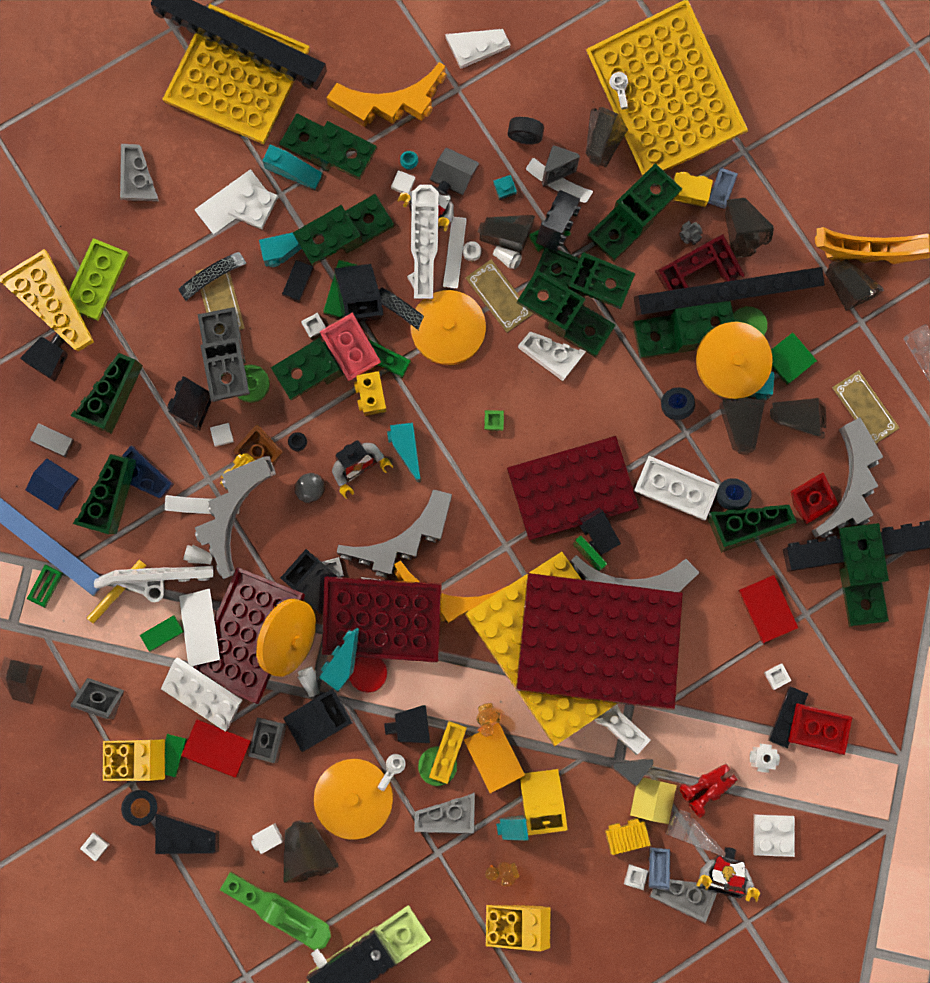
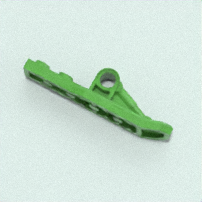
(279, 912)

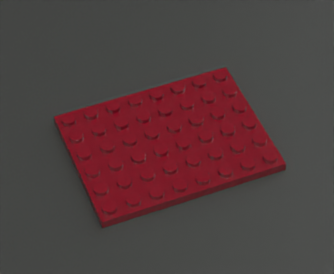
(600, 641)

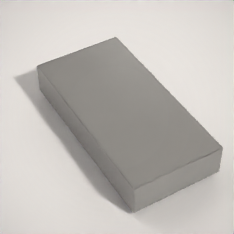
(51, 440)

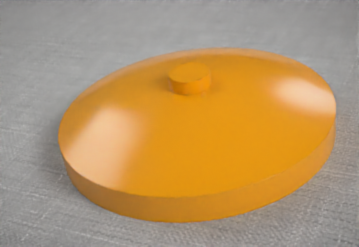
(450, 328)
(734, 360)
(286, 637)
(350, 801)

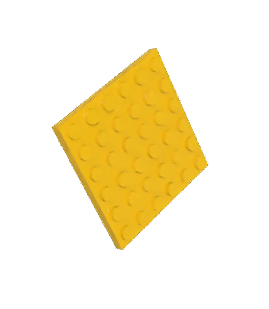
(229, 87)

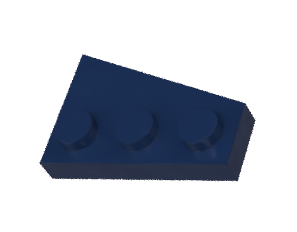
(147, 476)

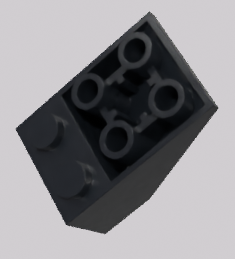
(359, 292)
(189, 404)
(308, 577)
(318, 720)

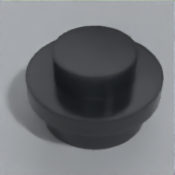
(297, 441)

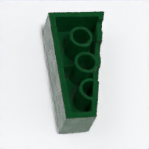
(109, 395)
(108, 496)
(748, 525)

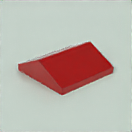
(813, 498)

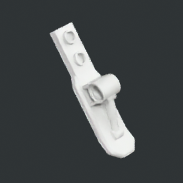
(424, 238)
(145, 579)
(623, 729)

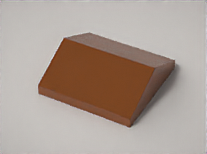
(258, 445)

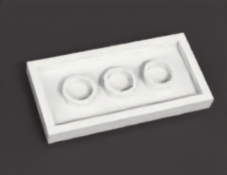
(676, 488)
(201, 694)

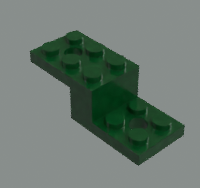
(328, 146)
(634, 212)
(343, 229)
(587, 276)
(566, 313)
(680, 330)
(316, 366)
(863, 574)

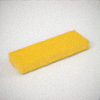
(447, 752)

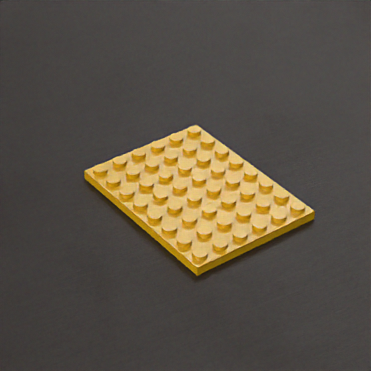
(672, 91)
(500, 628)

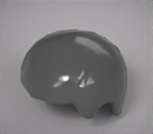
(309, 487)

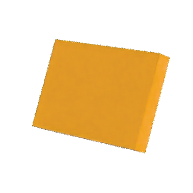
(494, 759)

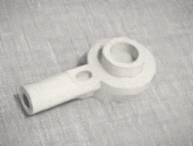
(619, 83)
(395, 765)

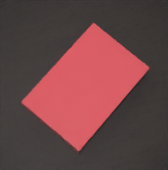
(350, 346)

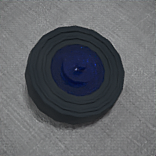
(678, 403)
(734, 494)

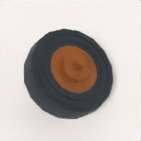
(139, 807)

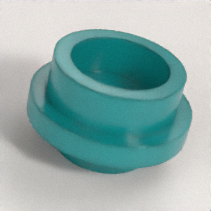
(409, 160)

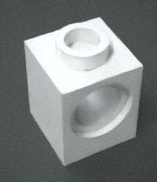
(267, 839)

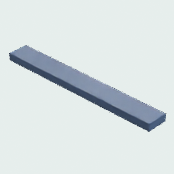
(48, 547)

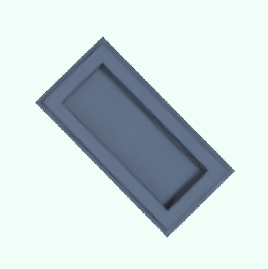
(722, 187)
(659, 868)

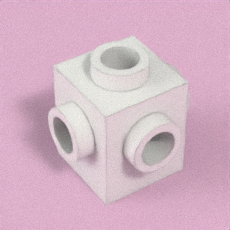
(758, 754)

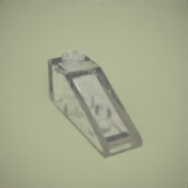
(919, 345)
(690, 831)

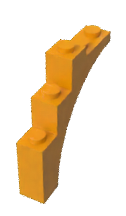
(390, 106)
(872, 249)
(451, 606)

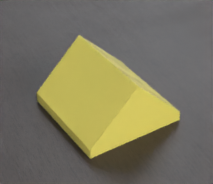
(653, 800)

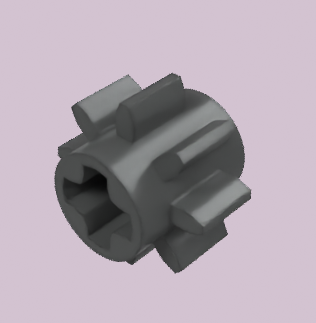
(691, 233)

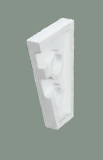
(476, 45)
(553, 356)

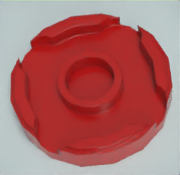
(368, 674)

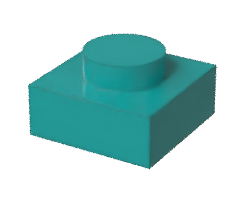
(504, 187)

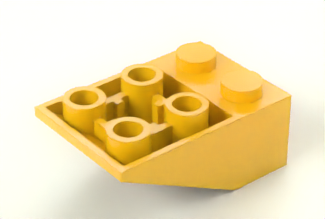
(134, 760)
(543, 802)
(518, 927)

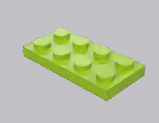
(97, 278)

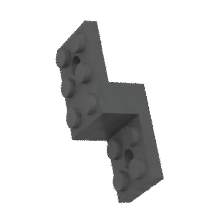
(223, 354)

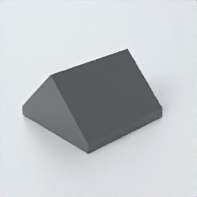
(559, 165)
(98, 699)
(267, 740)
(632, 770)

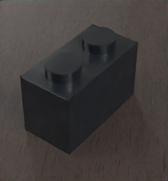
(600, 531)

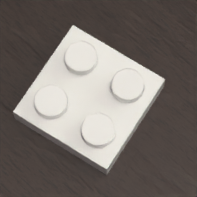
(252, 204)
(773, 835)

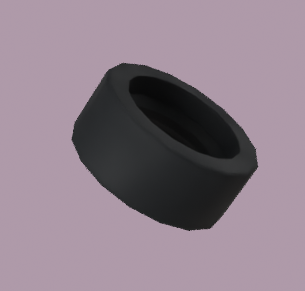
(525, 130)

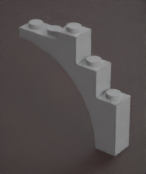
(861, 453)
(225, 507)
(407, 544)
(672, 580)

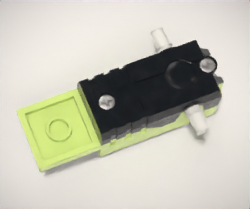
(372, 952)

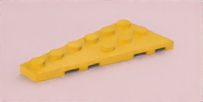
(43, 291)

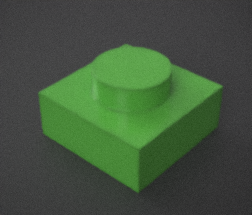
(494, 420)

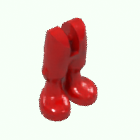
(714, 785)

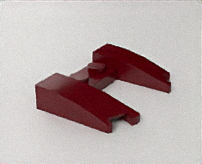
(713, 250)

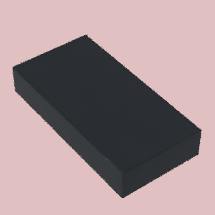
(297, 281)

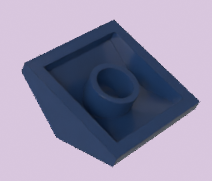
(51, 484)

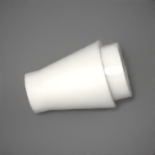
(508, 257)
(197, 555)
(309, 681)

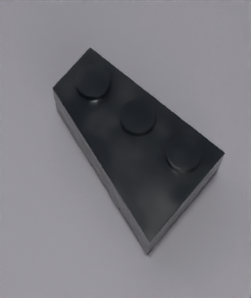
(558, 221)
(183, 837)

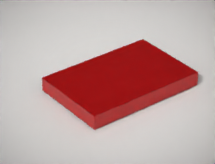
(768, 609)
(820, 729)
(216, 748)

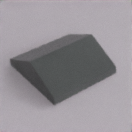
(455, 170)

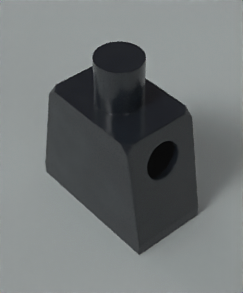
(46, 356)
(410, 726)

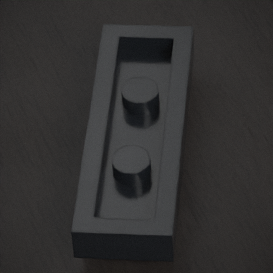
(783, 723)

